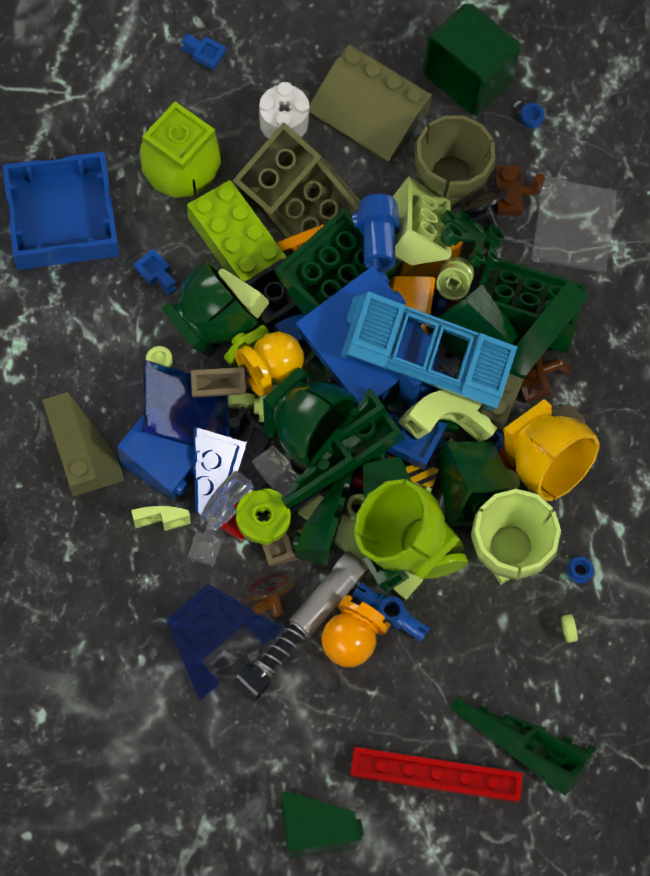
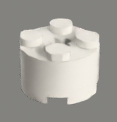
(281, 105)

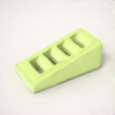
(251, 298)

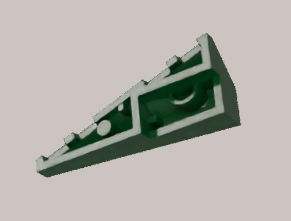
(358, 440)
(551, 758)

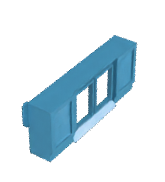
(377, 333)

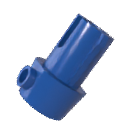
(378, 223)

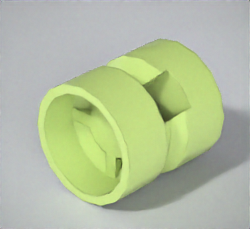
(455, 278)

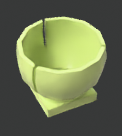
(514, 534)

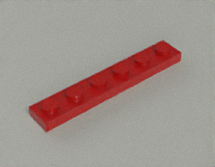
(436, 775)

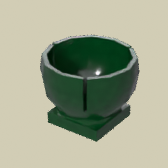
(208, 310)
(302, 414)

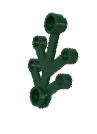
(475, 233)

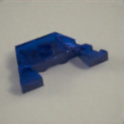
(205, 625)

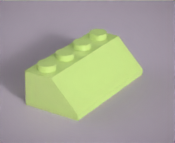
(420, 224)

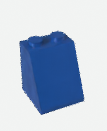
(157, 461)

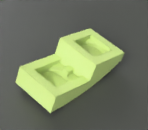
(170, 516)

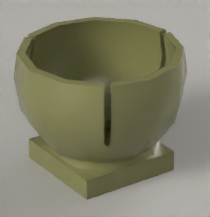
(454, 157)

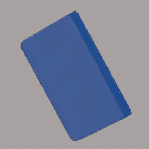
(413, 390)

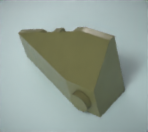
(82, 449)

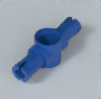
(401, 621)

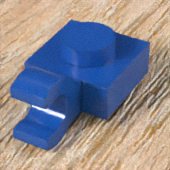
(205, 52)
(155, 268)

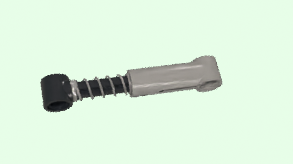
(344, 577)

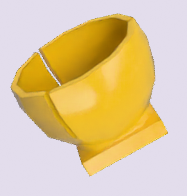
(549, 451)

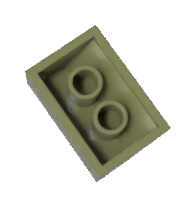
(277, 168)

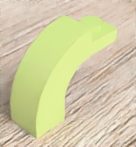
(448, 406)

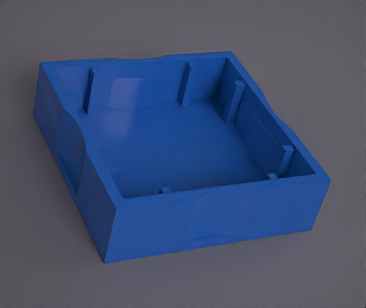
(60, 211)

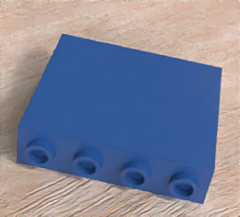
(327, 330)

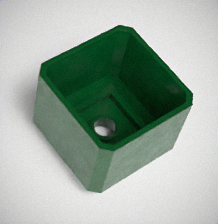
(471, 58)

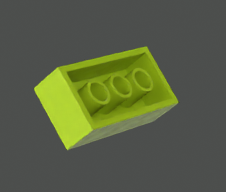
(233, 232)

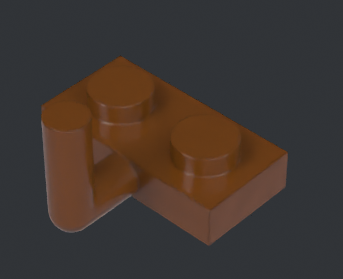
(510, 177)
(536, 381)

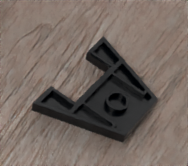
(256, 444)

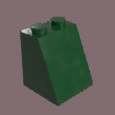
(477, 313)
(469, 478)
(317, 827)

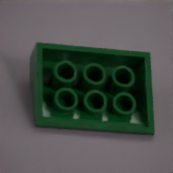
(325, 263)
(524, 295)

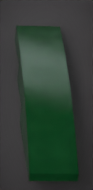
(547, 328)

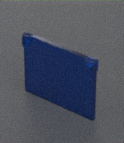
(172, 410)

